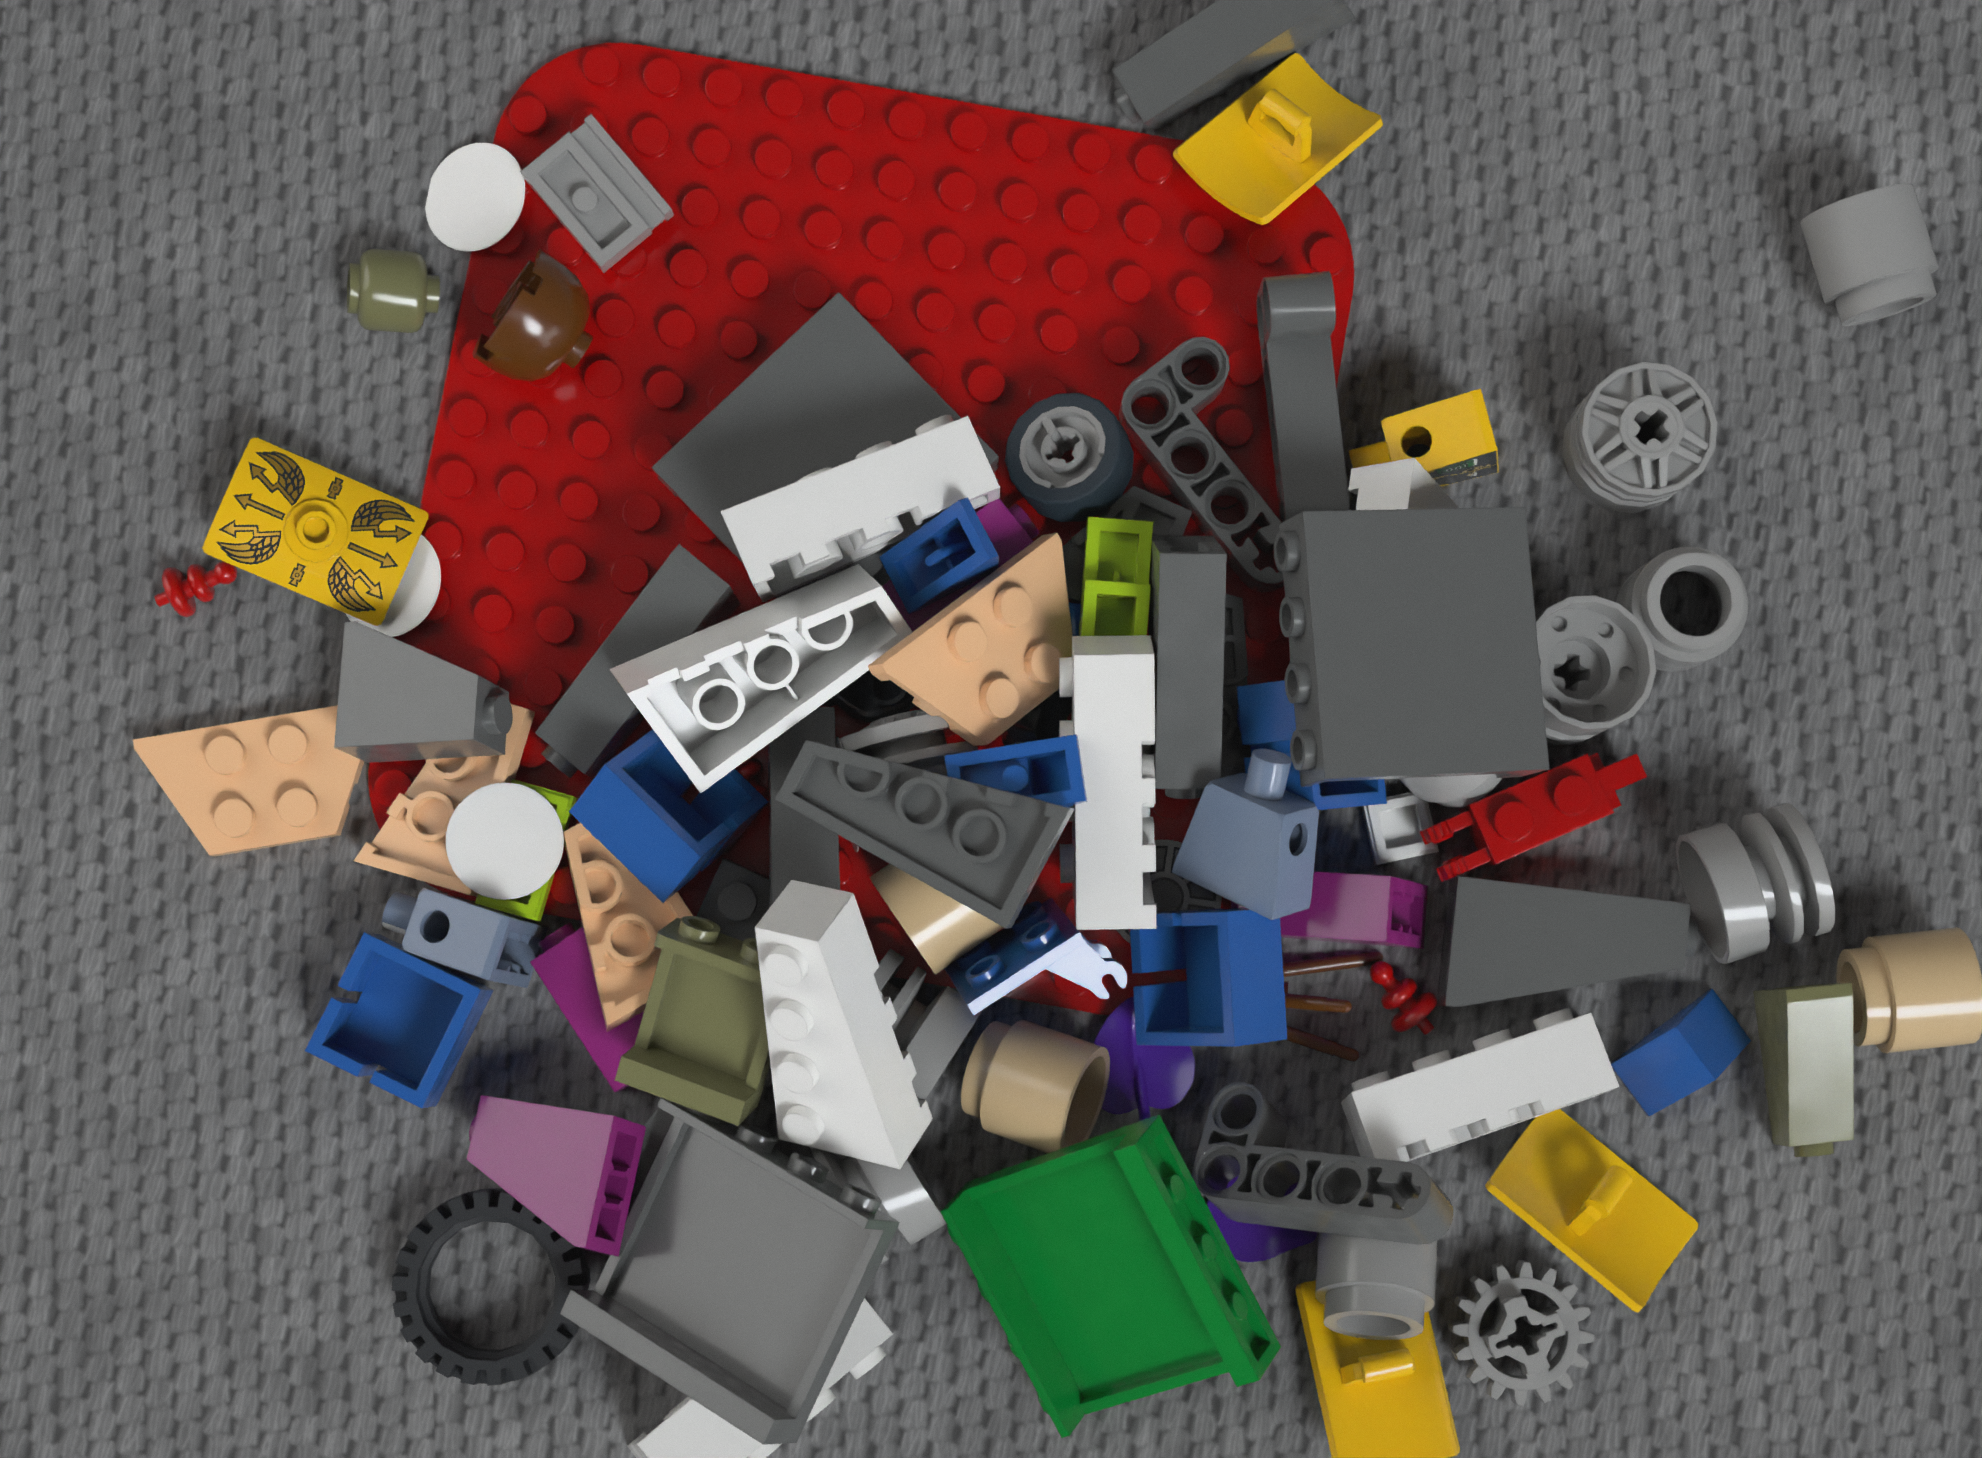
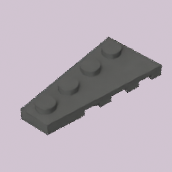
(941, 829)

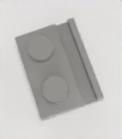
(597, 193)

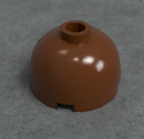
(538, 323)

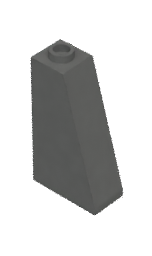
(1218, 52)
(1188, 661)
(595, 710)
(797, 844)
(1542, 939)

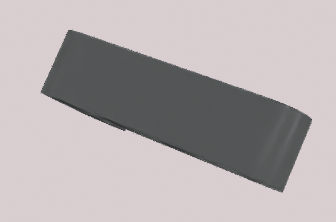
(1301, 394)
(1220, 475)
(1324, 1179)

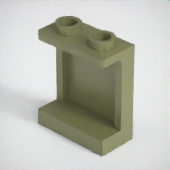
(702, 1024)

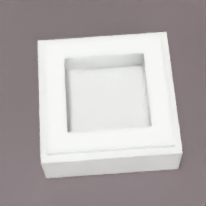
(1396, 828)

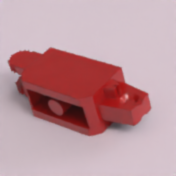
(1536, 811)

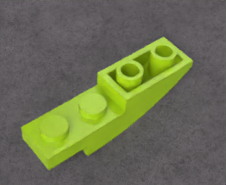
(1116, 578)

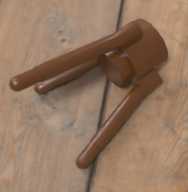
(1323, 1004)

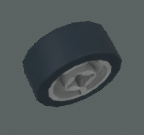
(1086, 483)

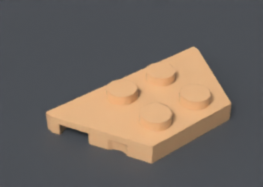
(991, 648)
(256, 780)

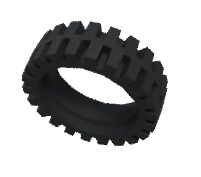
(418, 1314)

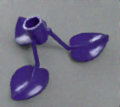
(1160, 1079)

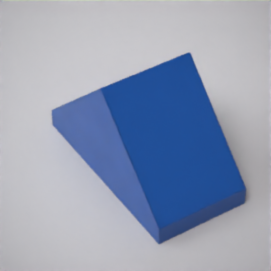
(941, 557)
(1681, 1054)

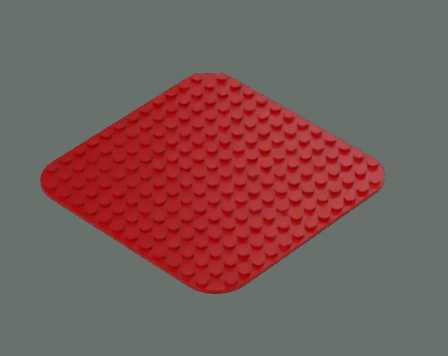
(968, 234)

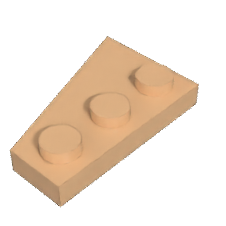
(415, 832)
(618, 924)

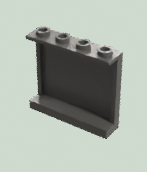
(799, 412)
(1411, 644)
(737, 1274)

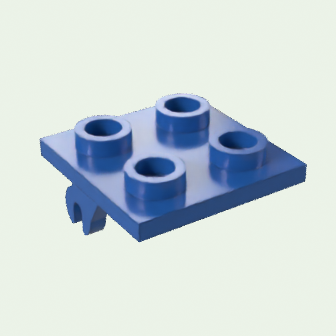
(1036, 942)

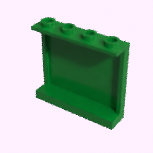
(1109, 1273)

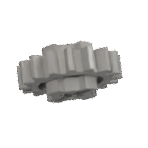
(1531, 1360)

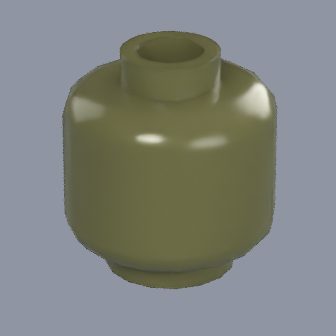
(391, 291)

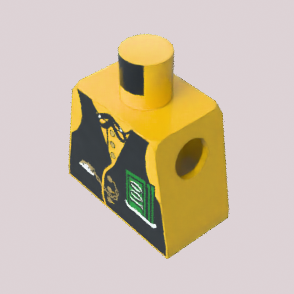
(1454, 431)

